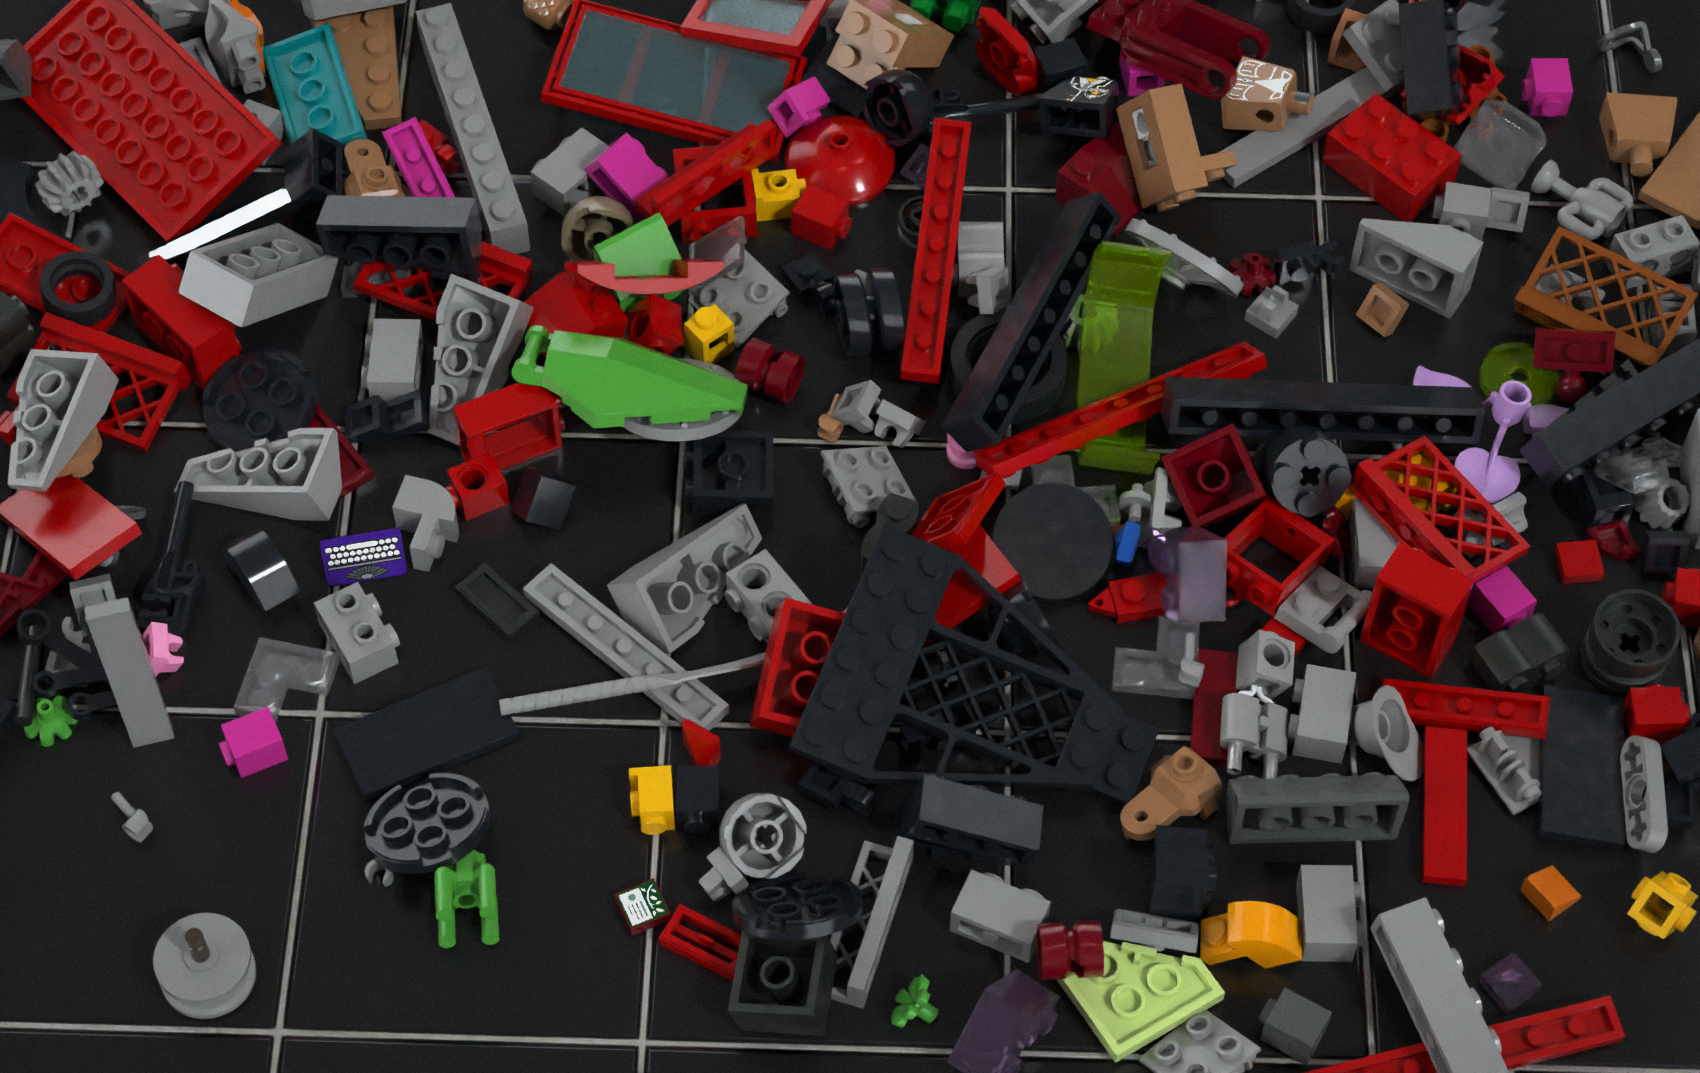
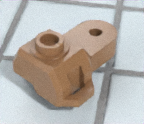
(369, 172)
(1178, 787)

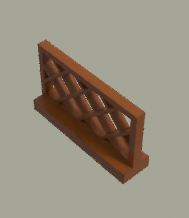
(1560, 315)

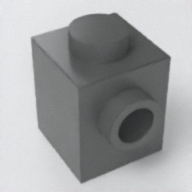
(1294, 1025)

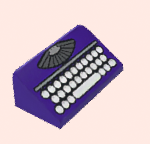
(363, 557)

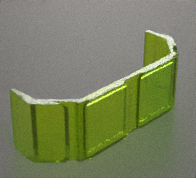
(1118, 346)

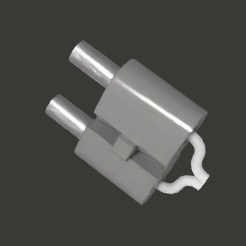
(1253, 729)

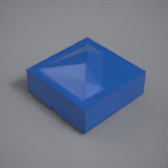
(1126, 543)

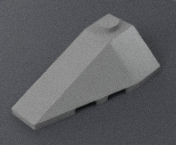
(473, 348)
(58, 407)
(277, 478)
(680, 583)

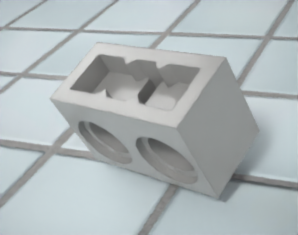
(1661, 247)
(760, 603)

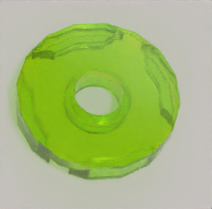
(1517, 358)

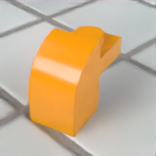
(1253, 930)

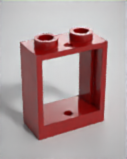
(700, 223)
(505, 407)
(1273, 523)

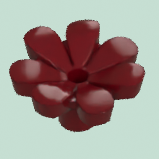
(1253, 272)
(1333, 526)

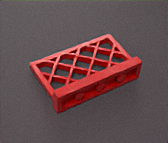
(497, 267)
(120, 357)
(1416, 527)

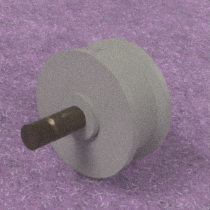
(204, 965)

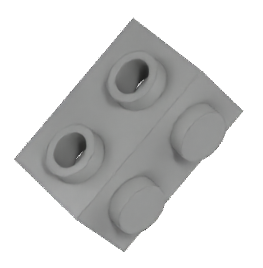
(357, 633)

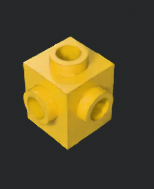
(1653, 914)

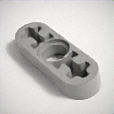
(1647, 819)

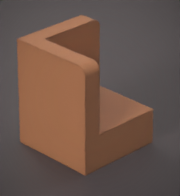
(1340, 50)

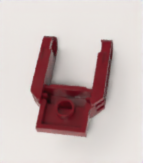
(1148, 40)

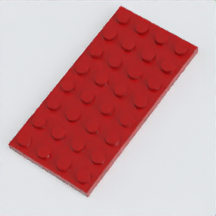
(143, 112)

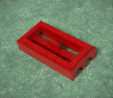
(694, 953)

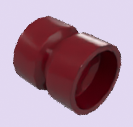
(766, 369)
(1070, 950)

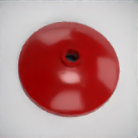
(842, 158)

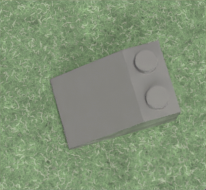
(1418, 261)

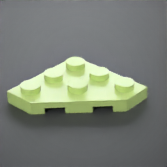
(1141, 995)

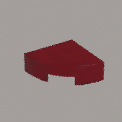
(1614, 540)

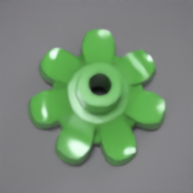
(50, 720)
(914, 1003)

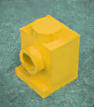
(776, 193)
(703, 328)
(652, 798)

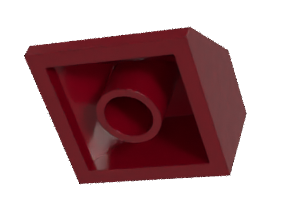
(1216, 478)

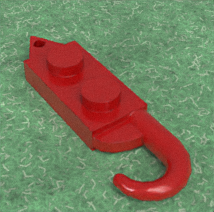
(1137, 598)

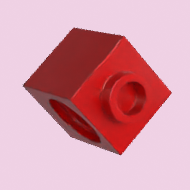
(656, 324)
(481, 473)

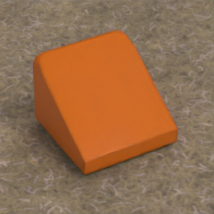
(1549, 892)

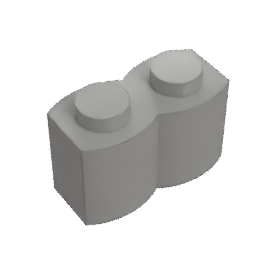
(977, 249)

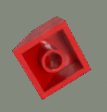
(577, 307)

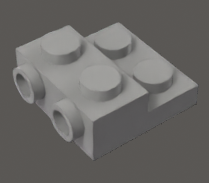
(1052, 18)

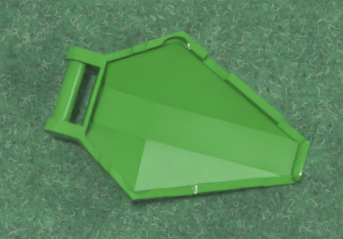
(620, 379)

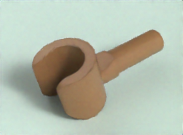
(830, 428)

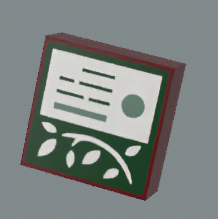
(642, 907)

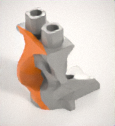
(231, 35)

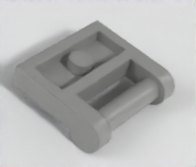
(1316, 602)

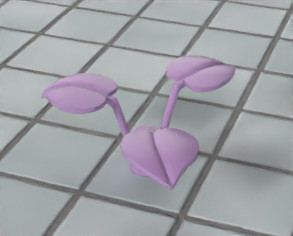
(1492, 474)

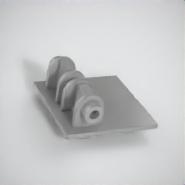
(745, 297)
(863, 480)
(1509, 766)
(1201, 1046)

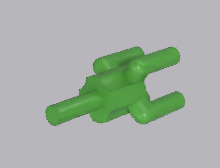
(464, 886)

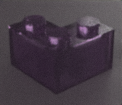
(1194, 573)
(1004, 1022)

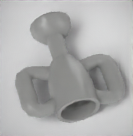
(1597, 207)

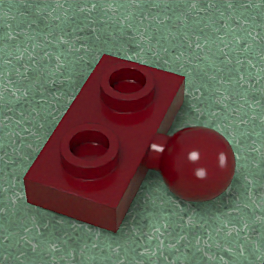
(1573, 352)

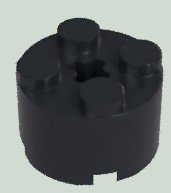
(1319, 484)

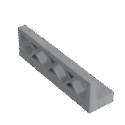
(878, 920)

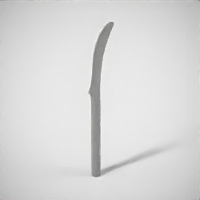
(617, 687)

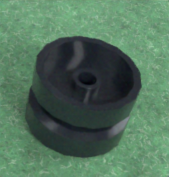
(869, 312)

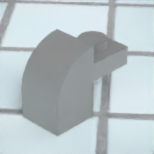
(430, 514)

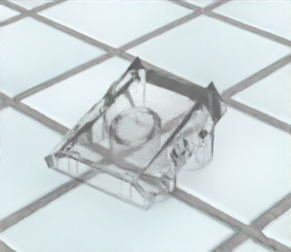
(1500, 143)

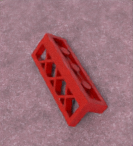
(710, 173)

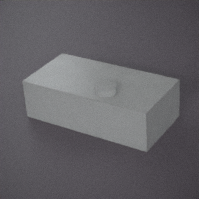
(257, 274)

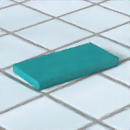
(313, 86)

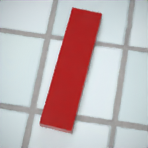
(1474, 708)
(1444, 806)

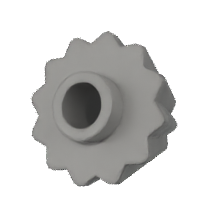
(1663, 504)

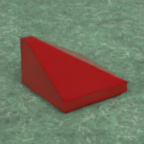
(701, 744)

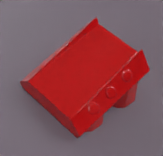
(1007, 54)
(1478, 80)

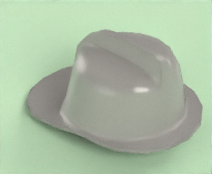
(1388, 732)

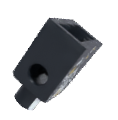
(1080, 107)

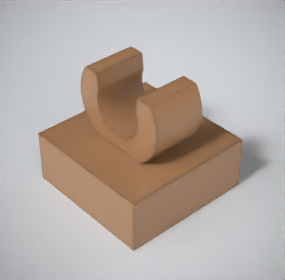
(1382, 309)

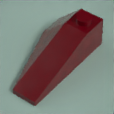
(1105, 168)

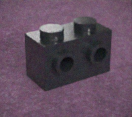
(312, 173)

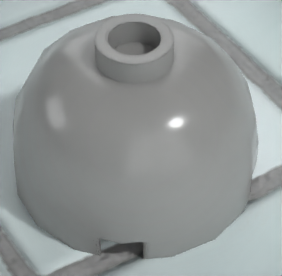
(763, 835)

